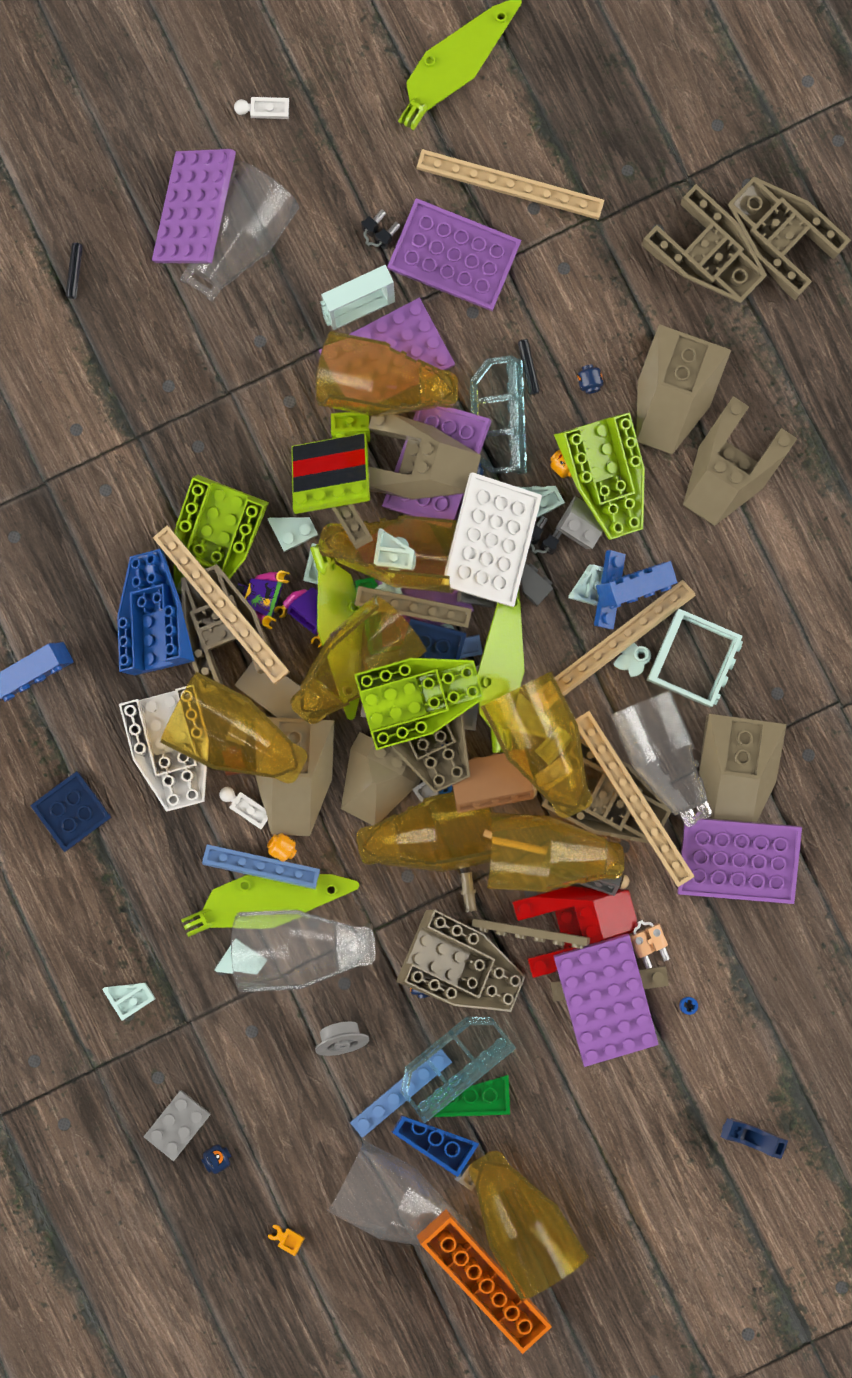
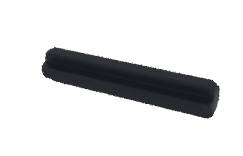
(74, 269)
(528, 365)

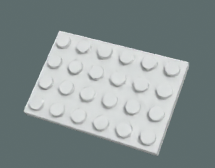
(492, 539)

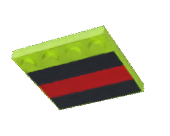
(330, 473)

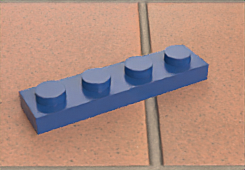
(612, 569)

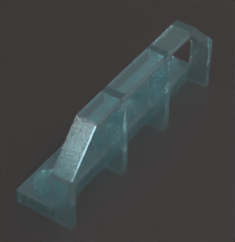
(515, 407)
(463, 1079)

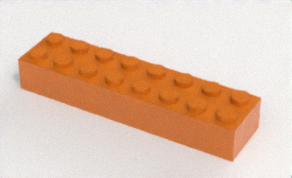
(483, 1281)

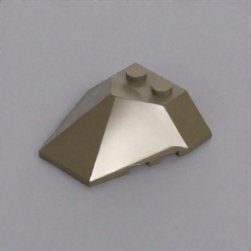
(375, 781)

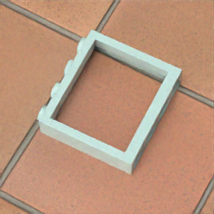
(358, 298)
(728, 662)

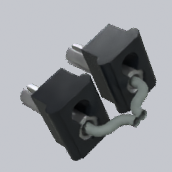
(384, 237)
(548, 545)

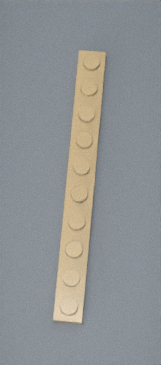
(510, 184)
(221, 605)
(624, 637)
(633, 799)

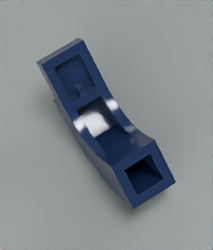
(754, 1137)

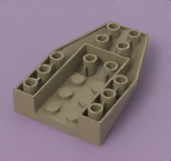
(676, 387)
(436, 764)
(739, 765)
(296, 805)
(459, 966)

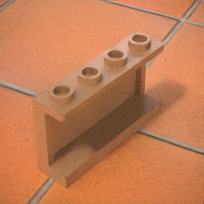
(491, 784)

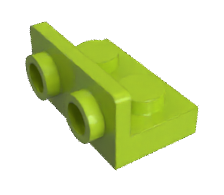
(349, 424)

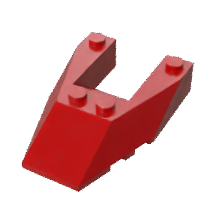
(580, 913)

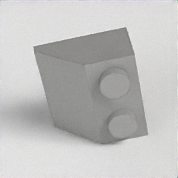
(580, 524)

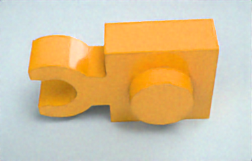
(289, 1240)

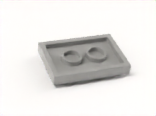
(177, 1125)

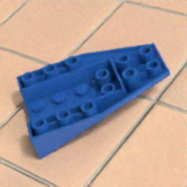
(151, 618)

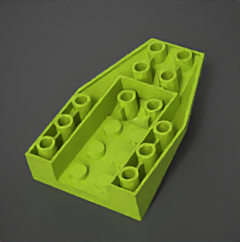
(607, 472)
(217, 525)
(416, 697)

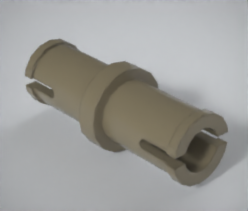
(468, 892)

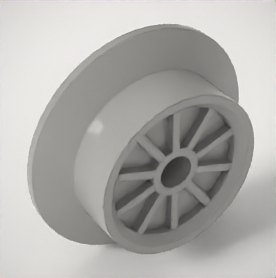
(341, 1039)

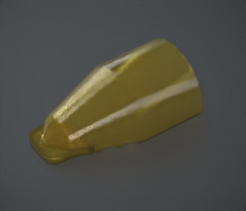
(378, 380)
(426, 536)
(364, 641)
(230, 733)
(543, 742)
(428, 837)
(547, 854)
(524, 1228)

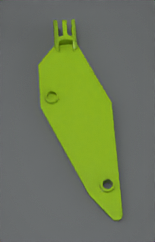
(455, 61)
(334, 604)
(502, 658)
(263, 894)

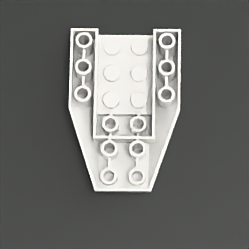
(171, 775)

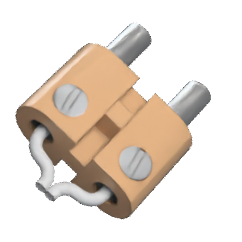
(648, 941)

